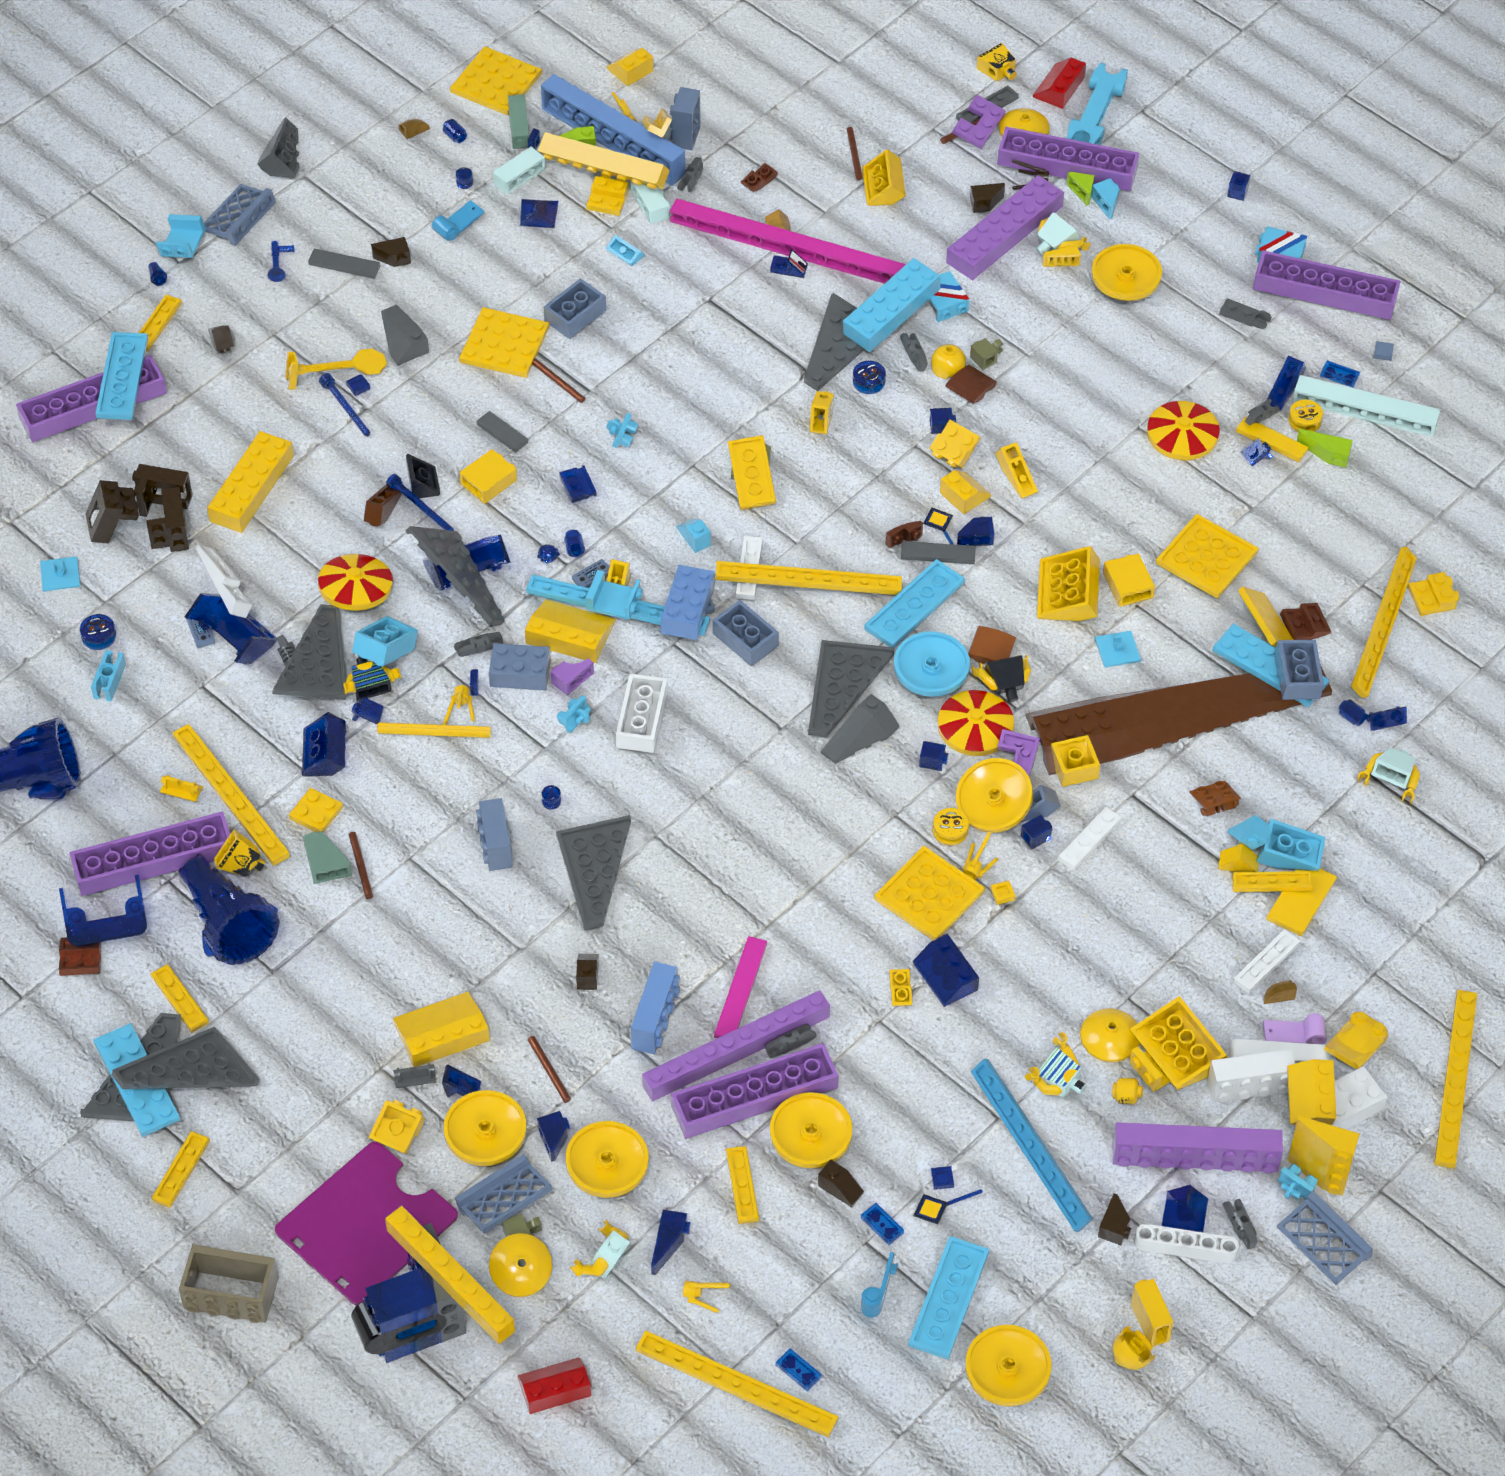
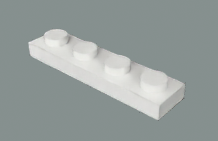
(750, 554)
(1089, 838)
(1266, 961)

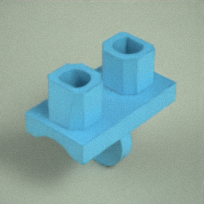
(620, 428)
(577, 712)
(1294, 1184)

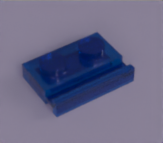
(577, 484)

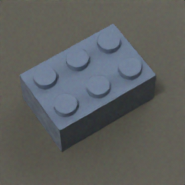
(685, 118)
(575, 308)
(745, 632)
(519, 666)
(1299, 669)
(494, 834)

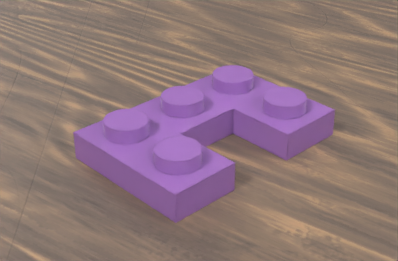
(990, 118)
(1022, 745)

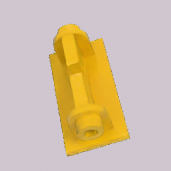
(180, 788)

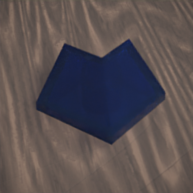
(538, 213)
(1185, 1209)

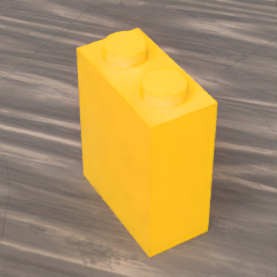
(488, 476)
(1128, 579)
(1151, 1312)

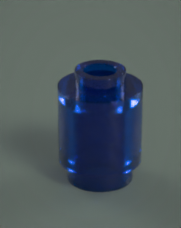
(454, 131)
(574, 543)
(1352, 712)

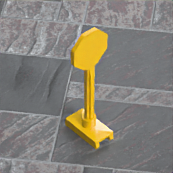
(366, 361)

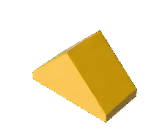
(619, 572)
(1238, 859)

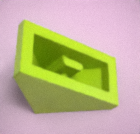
(1081, 185)

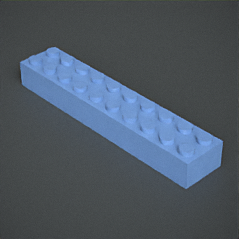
(610, 126)

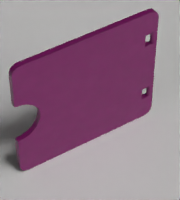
(347, 1225)

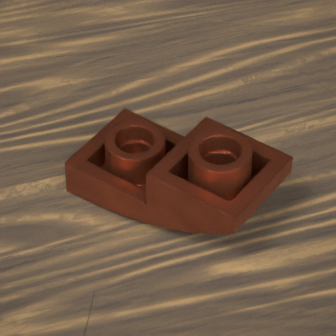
(760, 178)
(907, 532)

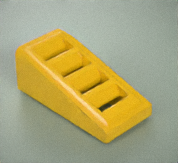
(1062, 257)

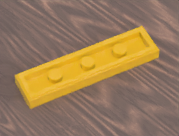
(160, 318)
(1276, 440)
(1272, 881)
(179, 998)
(180, 1169)
(742, 1185)

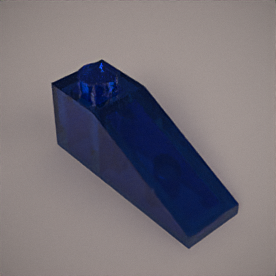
(1286, 382)
(669, 1238)

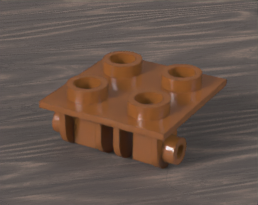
(1215, 797)

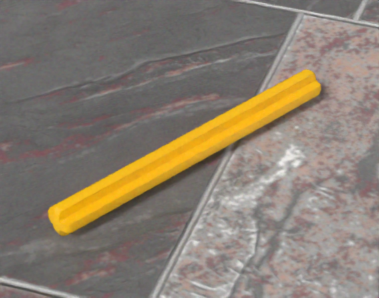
(434, 729)

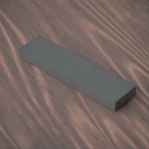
(1000, 98)
(344, 263)
(943, 552)

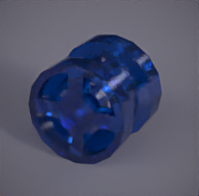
(464, 178)
(547, 794)

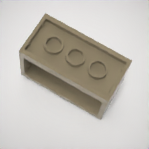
(231, 1265)

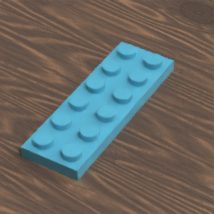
(122, 376)
(914, 603)
(1253, 656)
(148, 1107)
(948, 1297)

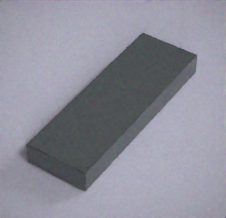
(502, 431)

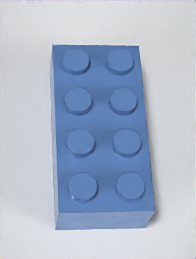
(687, 602)
(654, 1008)

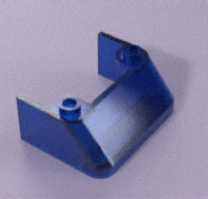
(485, 553)
(242, 633)
(85, 932)

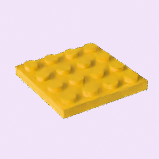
(493, 78)
(504, 342)
(1207, 556)
(929, 893)

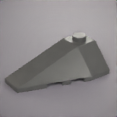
(281, 154)
(403, 336)
(865, 726)

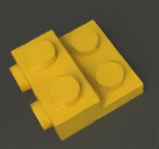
(608, 195)
(954, 444)
(1434, 594)
(397, 1126)

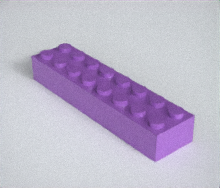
(1065, 155)
(1004, 227)
(1326, 285)
(78, 402)
(148, 853)
(753, 1090)
(1197, 1147)

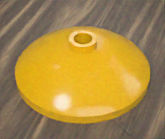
(1025, 119)
(1108, 1043)
(519, 1280)

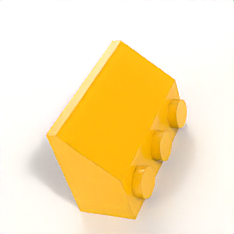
(884, 179)
(1312, 1091)

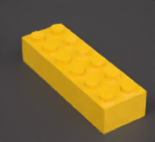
(250, 481)

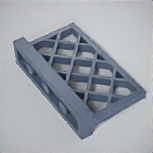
(246, 218)
(495, 1186)
(1338, 1226)

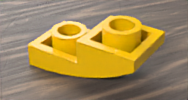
(900, 987)

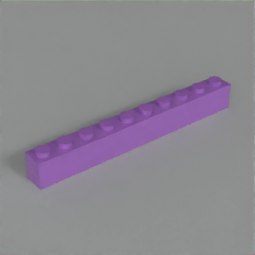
(733, 1046)

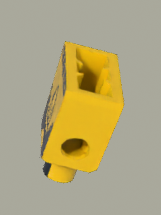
(997, 63)
(238, 855)

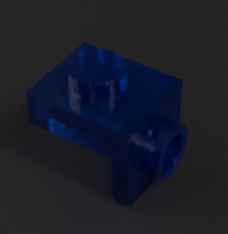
(1256, 451)
(367, 710)

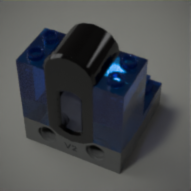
(407, 1313)

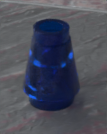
(157, 274)

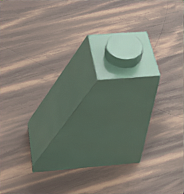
(518, 121)
(325, 858)

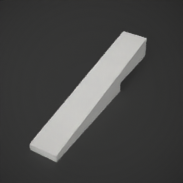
(225, 581)

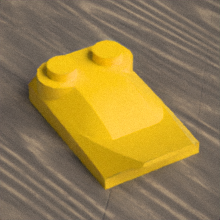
(1357, 1040)

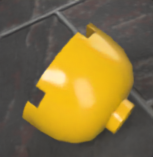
(947, 361)
(1132, 1349)

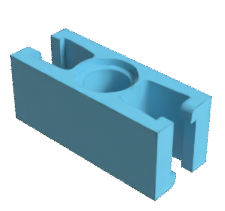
(108, 675)

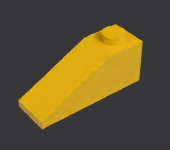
(1016, 470)

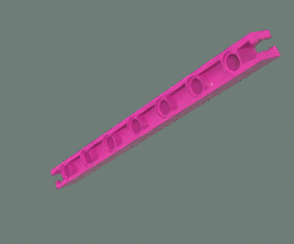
(782, 241)

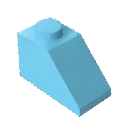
(1106, 196)
(695, 534)
(1251, 832)

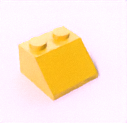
(632, 66)
(962, 491)
(1075, 761)

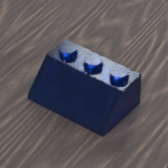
(324, 746)
(946, 970)

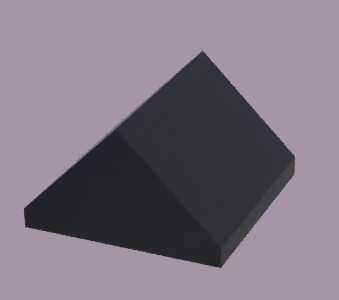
(422, 477)

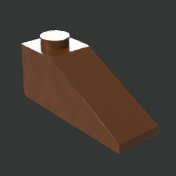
(381, 505)

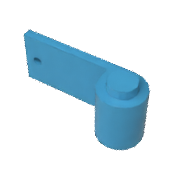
(458, 222)
(873, 1297)

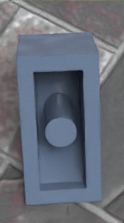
(1044, 803)

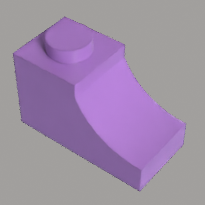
(570, 676)

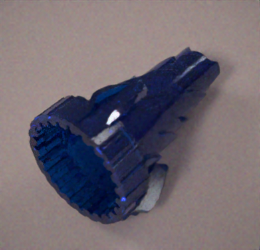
(42, 760)
(235, 923)

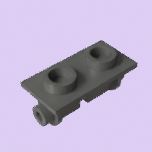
(414, 1076)

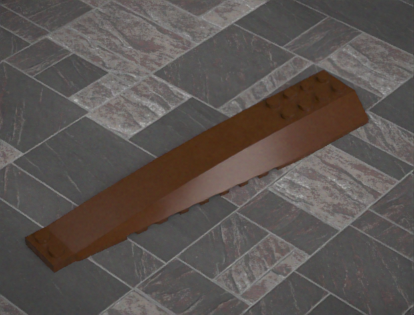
(1152, 717)

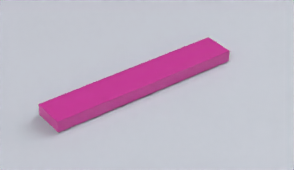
(741, 986)

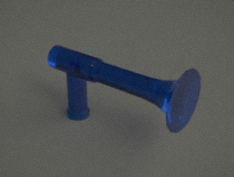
(276, 273)

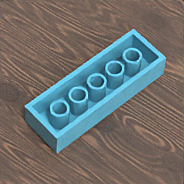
(891, 305)

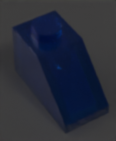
(977, 532)
(553, 1132)

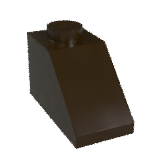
(986, 196)
(392, 252)
(221, 338)
(587, 971)
(839, 1183)
(1115, 1222)

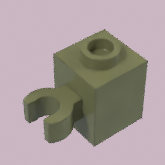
(985, 353)
(518, 1225)

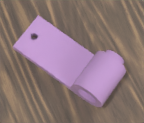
(1309, 1031)

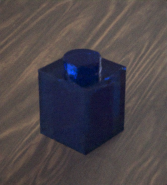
(1238, 186)
(939, 418)
(933, 756)
(1036, 831)

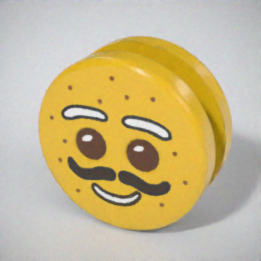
(1305, 415)
(950, 826)

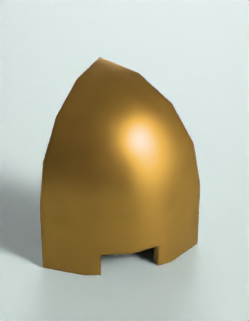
(413, 127)
(778, 220)
(1280, 992)

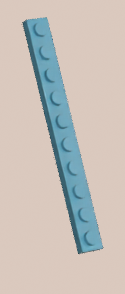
(577, 595)

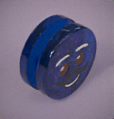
(869, 377)
(97, 631)

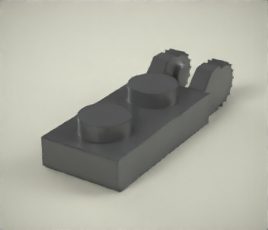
(1245, 314)

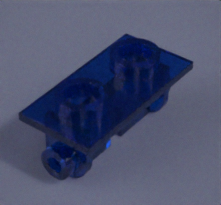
(1387, 718)

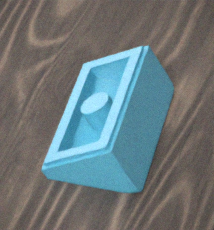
(624, 250)

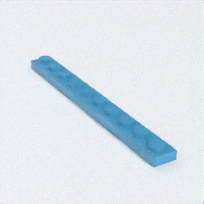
(1032, 1145)

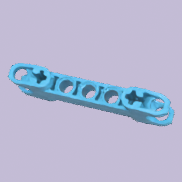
(1104, 87)

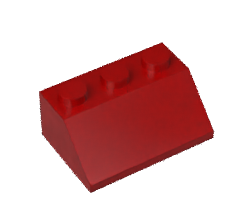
(1061, 82)
(555, 1385)

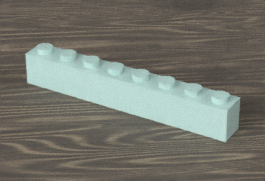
(1368, 405)

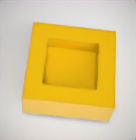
(1002, 892)

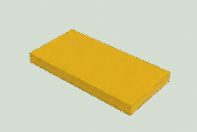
(751, 472)
(1265, 615)
(1297, 908)

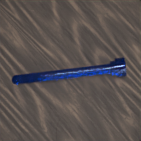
(328, 382)
(395, 482)

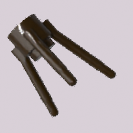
(1038, 171)

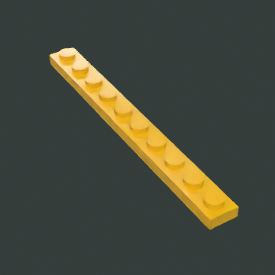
(808, 578)
(1384, 622)
(231, 795)
(1455, 1079)
(737, 1383)

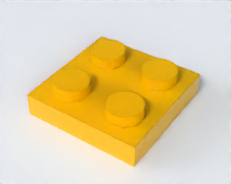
(315, 810)

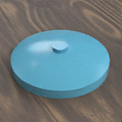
(931, 664)

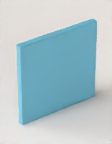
(60, 573)
(1117, 649)

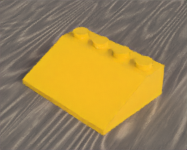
(1069, 585)
(569, 630)
(442, 1029)
(1178, 1043)
(1323, 1153)

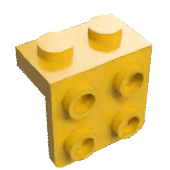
(1148, 1069)

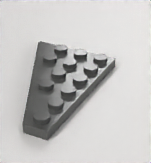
(832, 348)
(449, 552)
(318, 660)
(841, 679)
(592, 864)
(190, 1063)
(107, 1101)

